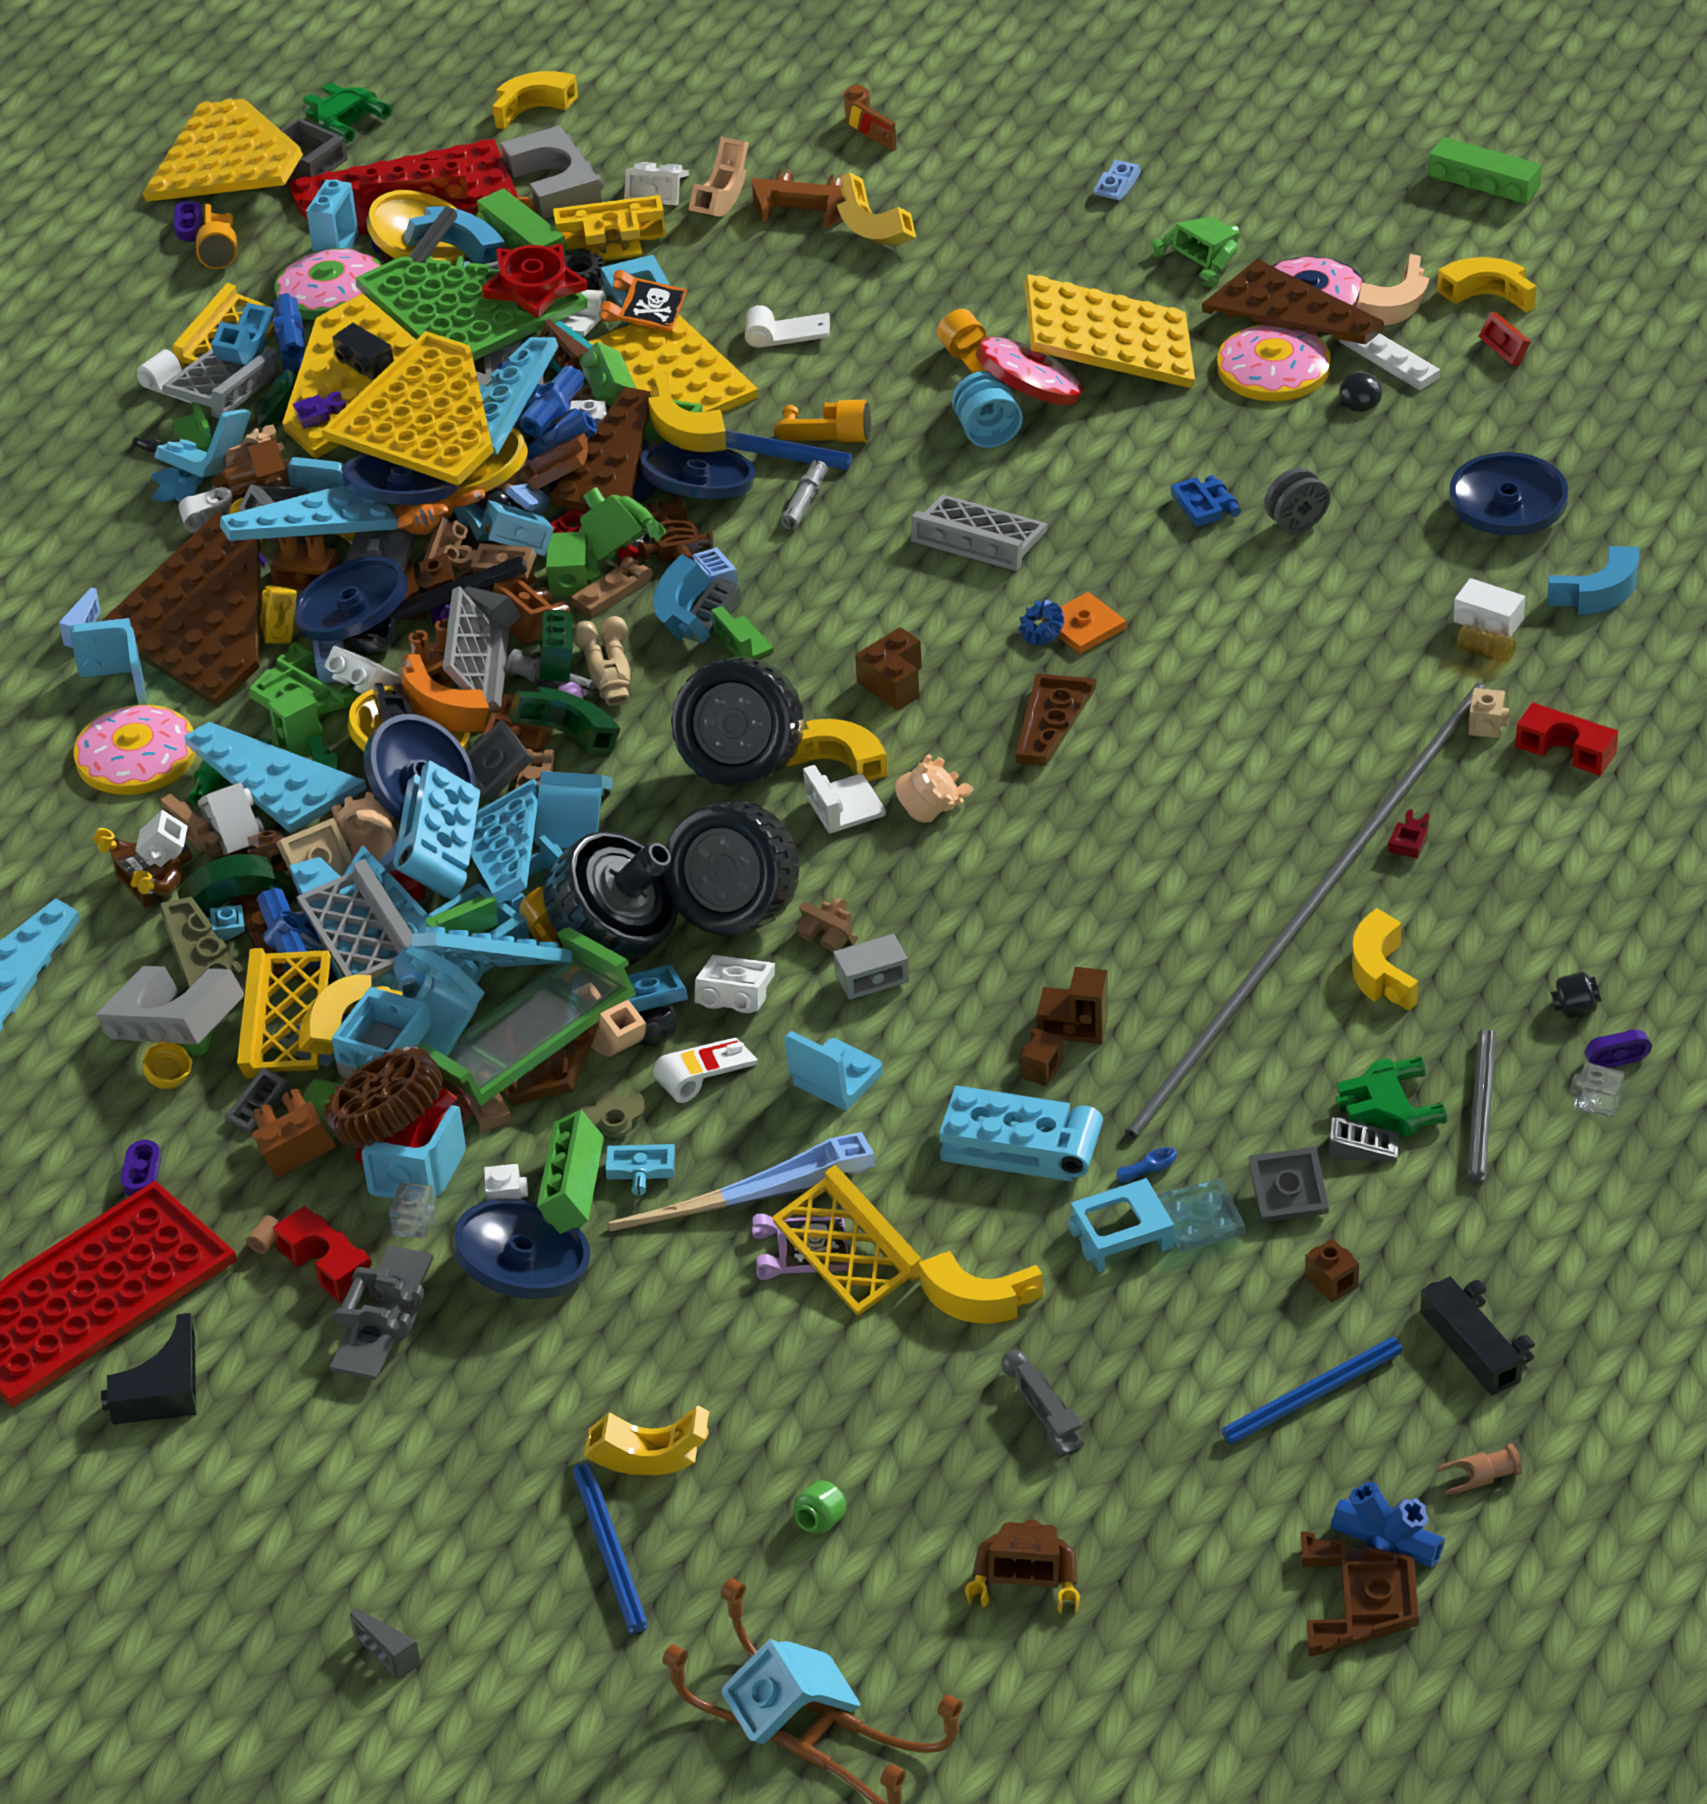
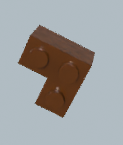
(891, 668)
(1076, 1012)

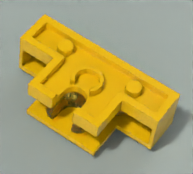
(612, 226)

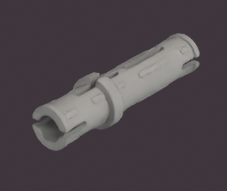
(808, 487)

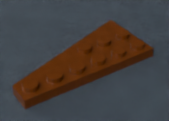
(1287, 302)
(611, 454)

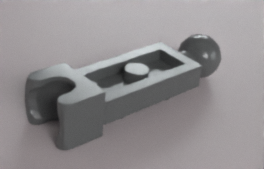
(1050, 1409)

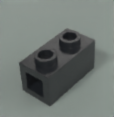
(362, 351)

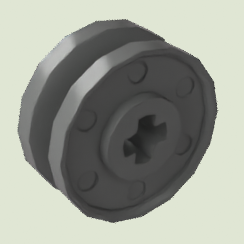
(1297, 500)

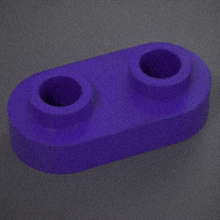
(188, 220)
(1618, 1048)
(140, 1166)

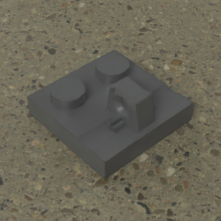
(386, 543)
(497, 760)
(1288, 1184)

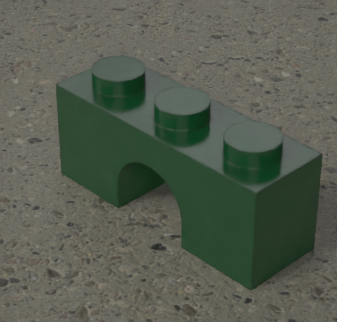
(556, 646)

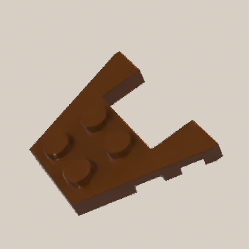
(555, 1074)
(1376, 1593)

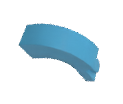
(467, 233)
(246, 340)
(1600, 590)
(676, 594)

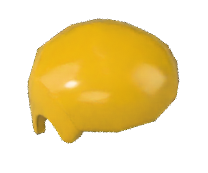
(166, 1065)

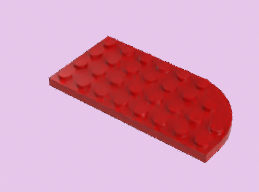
(484, 170)
(100, 1287)

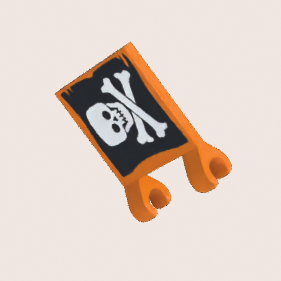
(646, 303)

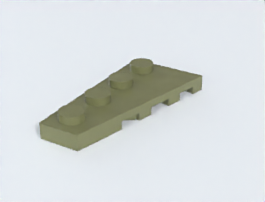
(196, 942)

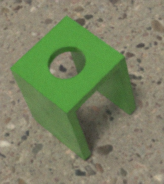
(566, 563)

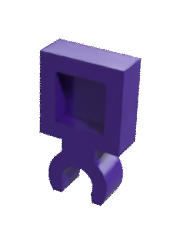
(317, 410)

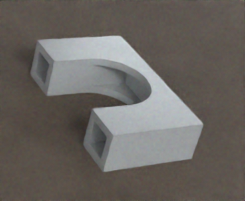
(553, 150)
(145, 1013)

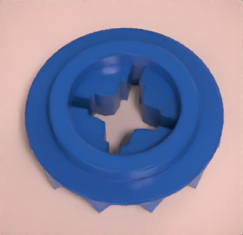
(1044, 631)

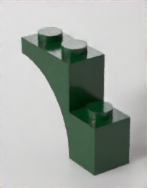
(275, 402)

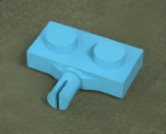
(640, 1163)

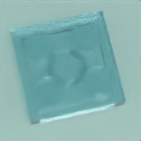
(1202, 1214)

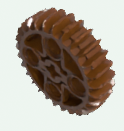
(383, 1096)

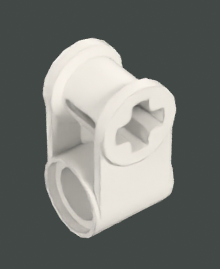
(200, 508)

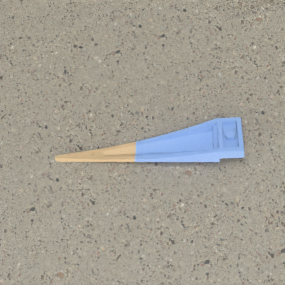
(796, 1175)

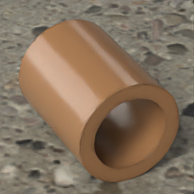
(262, 1236)

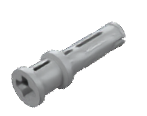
(529, 668)

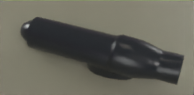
(147, 444)

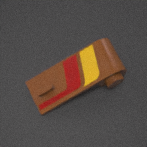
(866, 120)

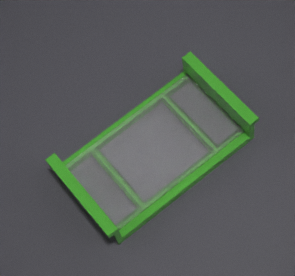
(536, 1019)

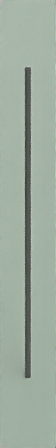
(1299, 919)

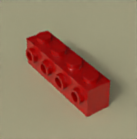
(439, 178)

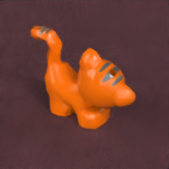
(424, 518)

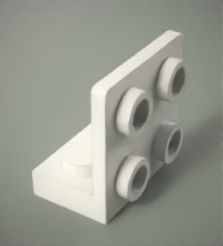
(650, 181)
(843, 801)

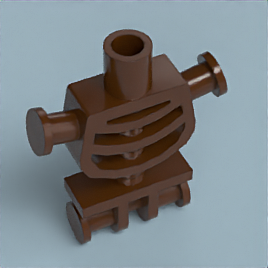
(680, 535)

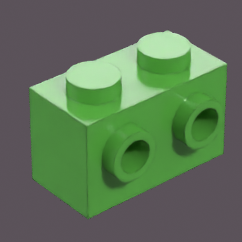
(605, 372)
(294, 721)

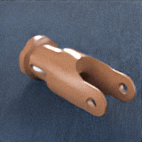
(1485, 1468)

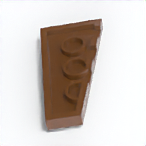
(1050, 715)

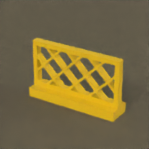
(204, 327)
(257, 1004)
(869, 1221)

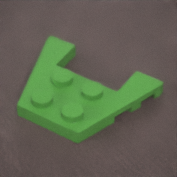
(288, 676)

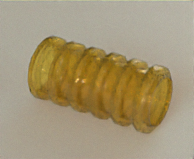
(1486, 643)

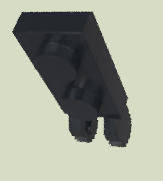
(391, 704)

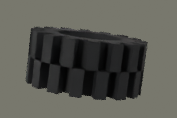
(587, 266)

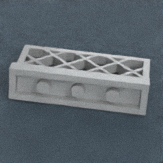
(234, 387)
(979, 543)
(476, 653)
(380, 907)

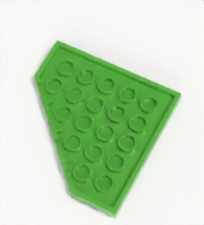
(451, 303)

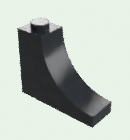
(160, 1385)

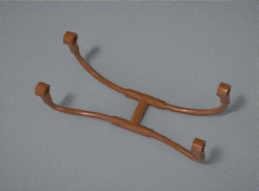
(892, 1776)

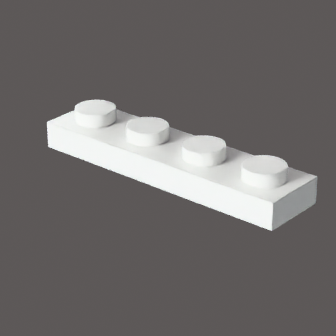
(1397, 361)

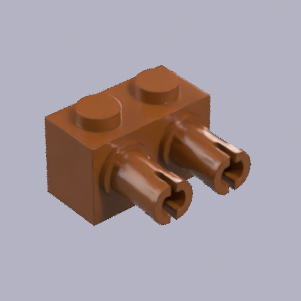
(263, 469)
(299, 565)
(530, 605)
(431, 654)
(293, 1137)

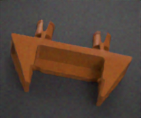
(785, 193)

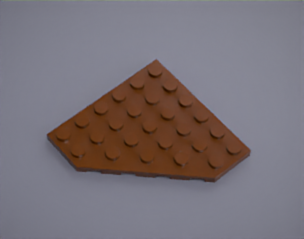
(200, 613)

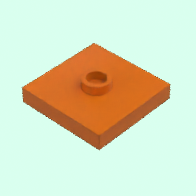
(1088, 623)

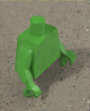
(1203, 241)
(613, 525)

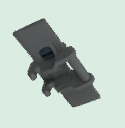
(390, 1319)

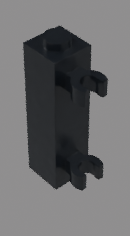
(1472, 1336)

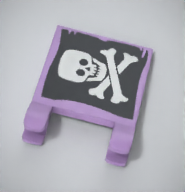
(790, 1258)

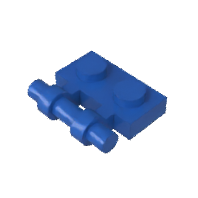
(1204, 501)

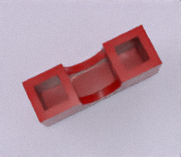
(1546, 728)
(309, 1237)

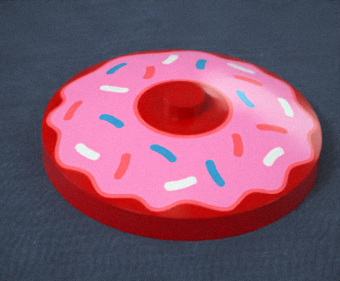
(1029, 371)

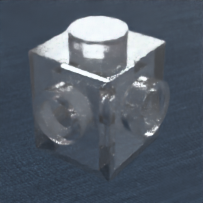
(1598, 1089)
(413, 1210)

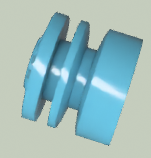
(986, 409)

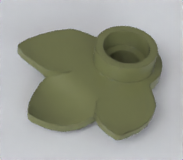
(614, 1115)

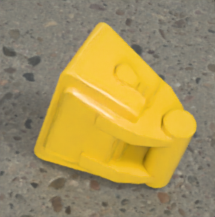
(277, 614)

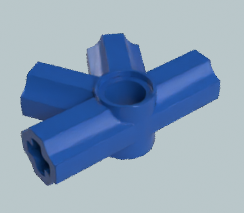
(289, 331)
(549, 401)
(569, 426)
(287, 929)
(1394, 1530)

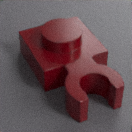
(1410, 837)

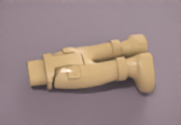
(609, 675)

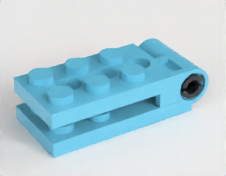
(437, 830)
(1019, 1134)

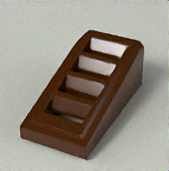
(572, 348)

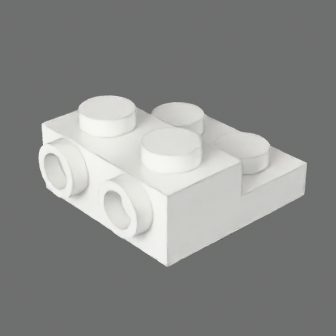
(358, 670)
(733, 983)

